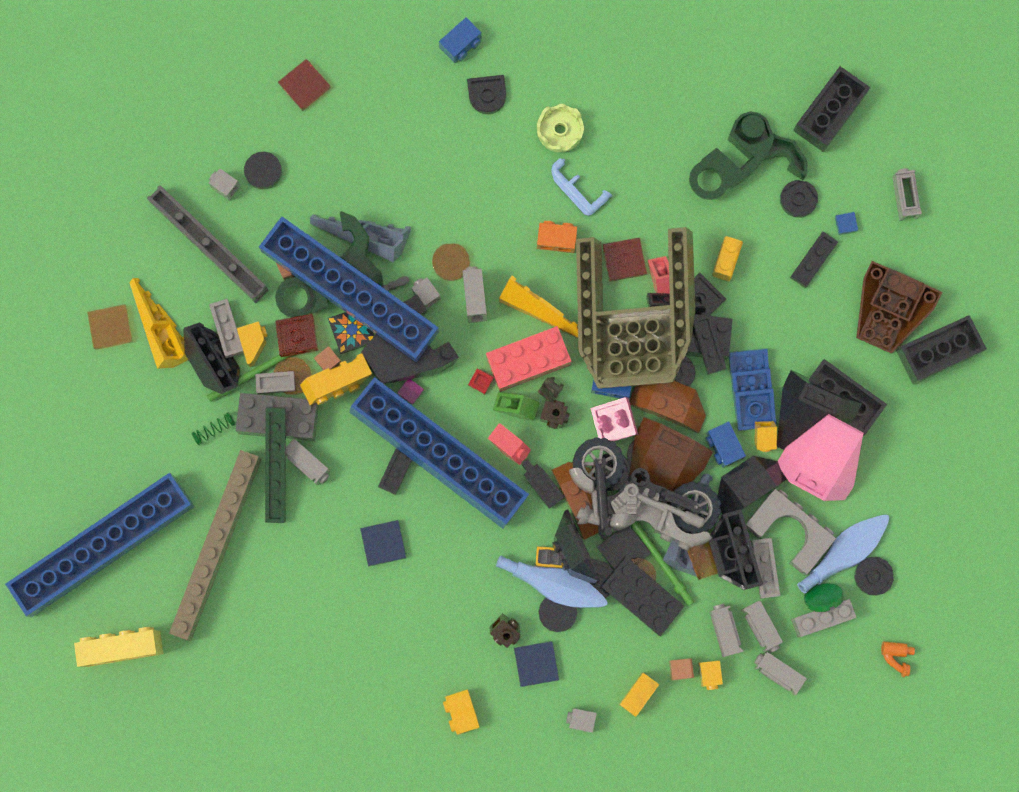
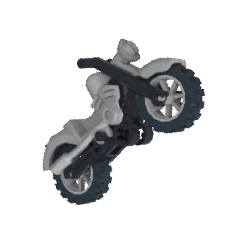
(666, 511)

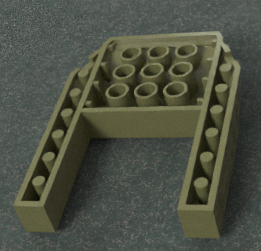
(635, 343)

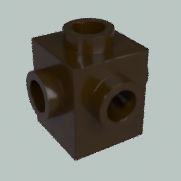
(554, 407)
(505, 631)

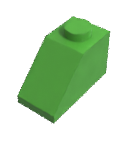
(516, 405)

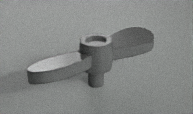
(399, 282)

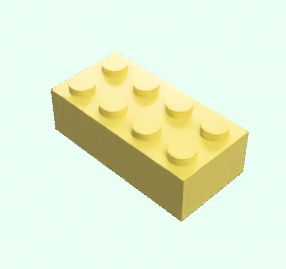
(118, 648)

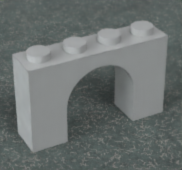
(816, 537)

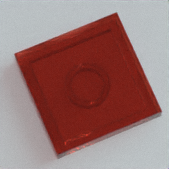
(304, 84)
(624, 259)
(296, 335)

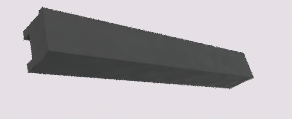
(208, 244)

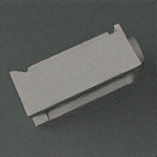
(904, 211)
(306, 462)
(762, 627)
(725, 630)
(779, 672)

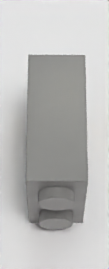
(474, 294)

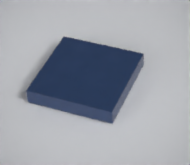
(383, 543)
(536, 664)

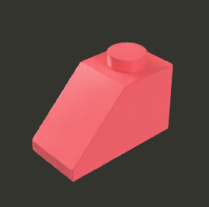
(660, 274)
(509, 444)

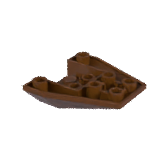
(892, 306)
(667, 455)

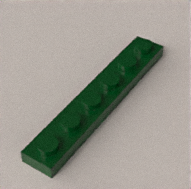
(275, 465)

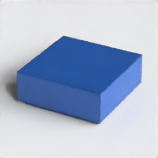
(846, 223)

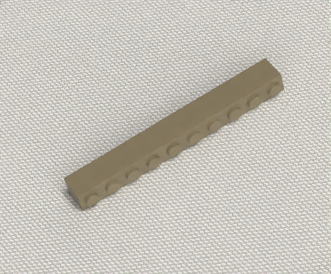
(215, 545)

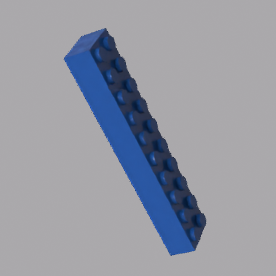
(349, 289)
(438, 452)
(99, 545)

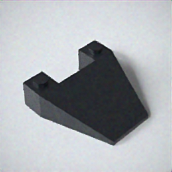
(393, 366)

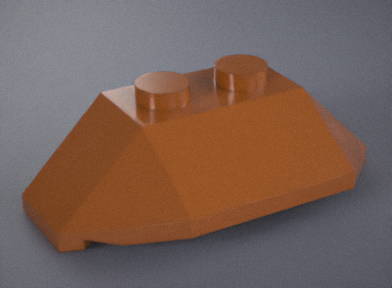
(670, 402)
(575, 497)

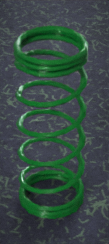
(230, 420)

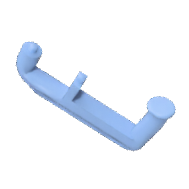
(575, 196)

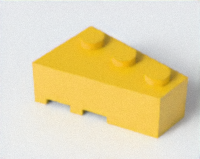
(336, 381)

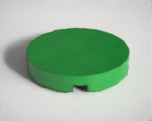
(823, 597)

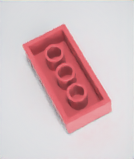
(528, 359)

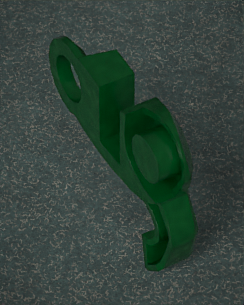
(755, 140)
(355, 255)

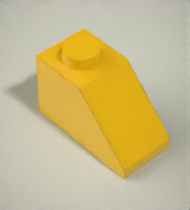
(252, 341)

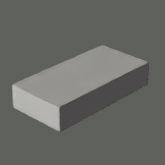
(275, 382)

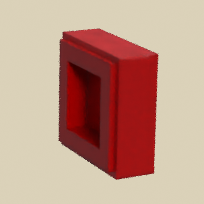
(480, 381)

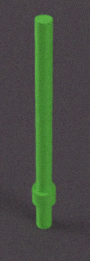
(251, 374)
(679, 587)

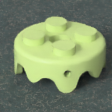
(564, 116)

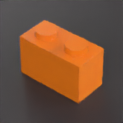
(557, 237)

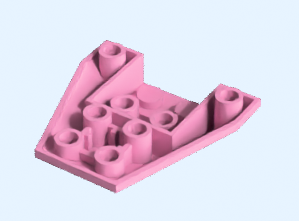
(824, 459)

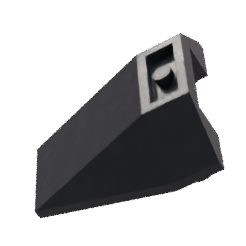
(806, 404)

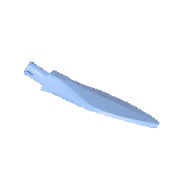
(847, 550)
(555, 584)

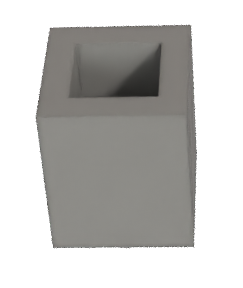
(224, 184)
(426, 292)
(581, 720)

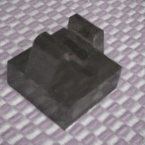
(550, 389)

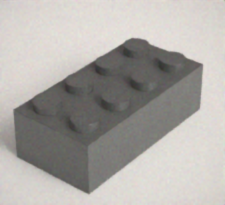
(300, 416)

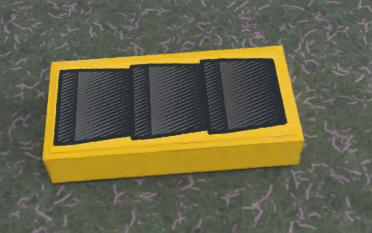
(547, 558)

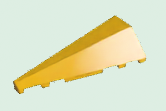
(527, 302)
(160, 330)

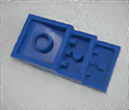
(751, 387)

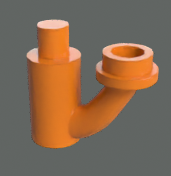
(892, 649)

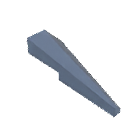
(383, 240)
(678, 557)

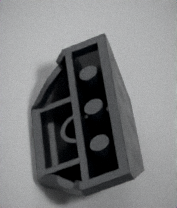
(208, 359)
(748, 483)
(573, 551)
(734, 552)

